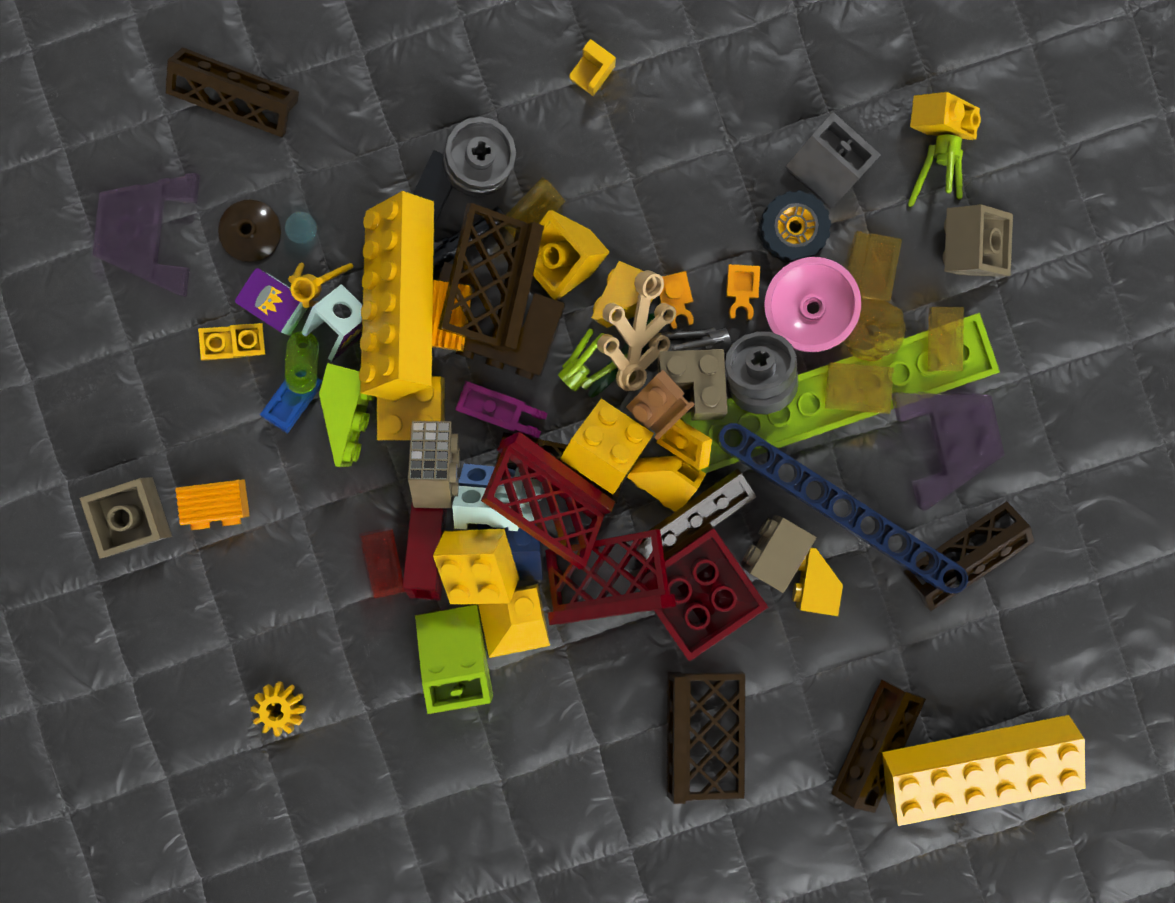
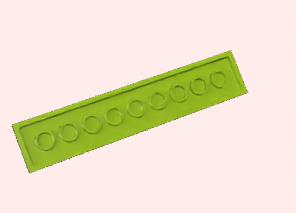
(807, 411)

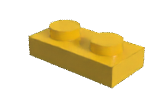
(687, 444)

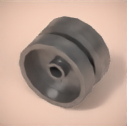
(482, 138)
(762, 372)

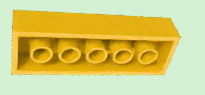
(397, 297)
(984, 770)

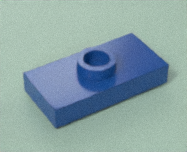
(287, 406)

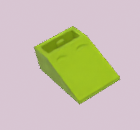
(344, 412)
(453, 659)

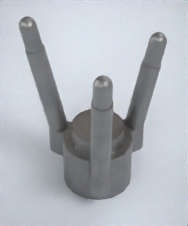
(709, 340)

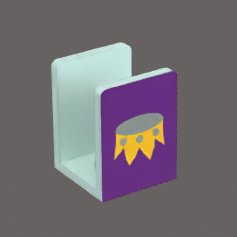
(271, 302)
(347, 329)

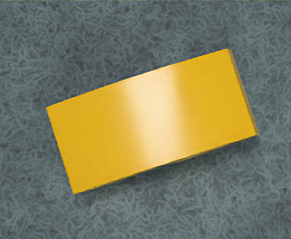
(231, 341)

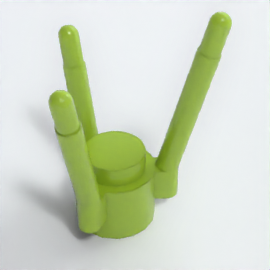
(948, 154)
(575, 371)

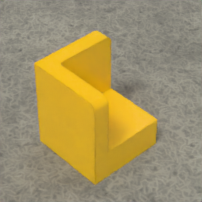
(593, 67)

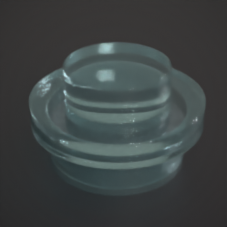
(301, 227)

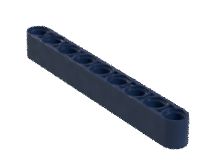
(856, 511)

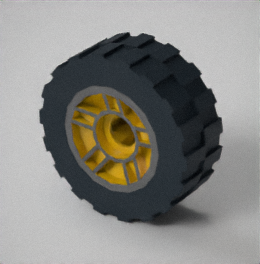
(799, 209)

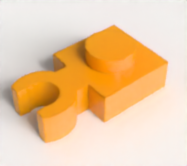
(742, 285)
(677, 294)

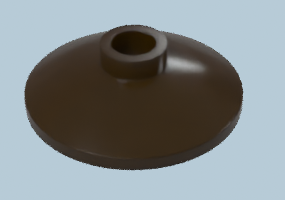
(260, 241)

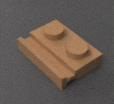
(659, 404)

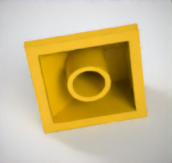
(566, 254)
(515, 624)

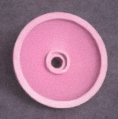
(807, 283)

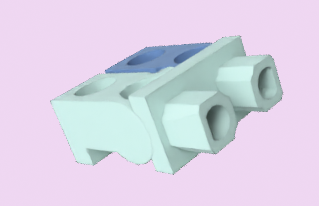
(470, 509)

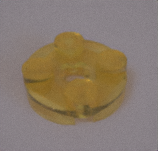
(883, 343)

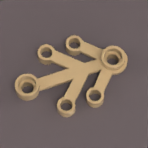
(631, 370)

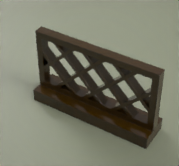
(513, 291)
(679, 736)

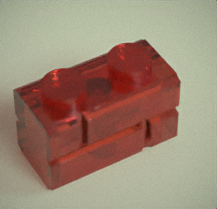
(381, 562)

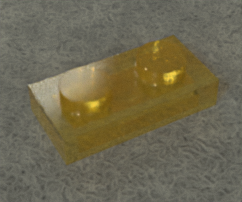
(535, 204)
(945, 339)

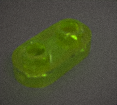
(302, 360)

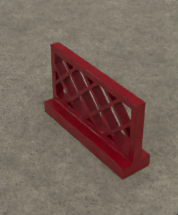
(555, 480)
(616, 604)

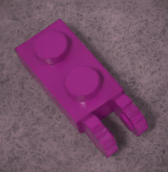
(497, 408)

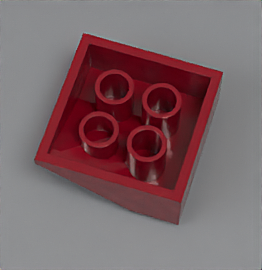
(709, 594)

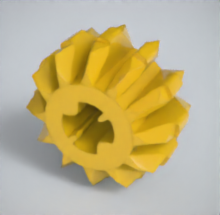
(266, 709)

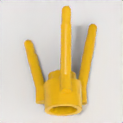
(308, 286)

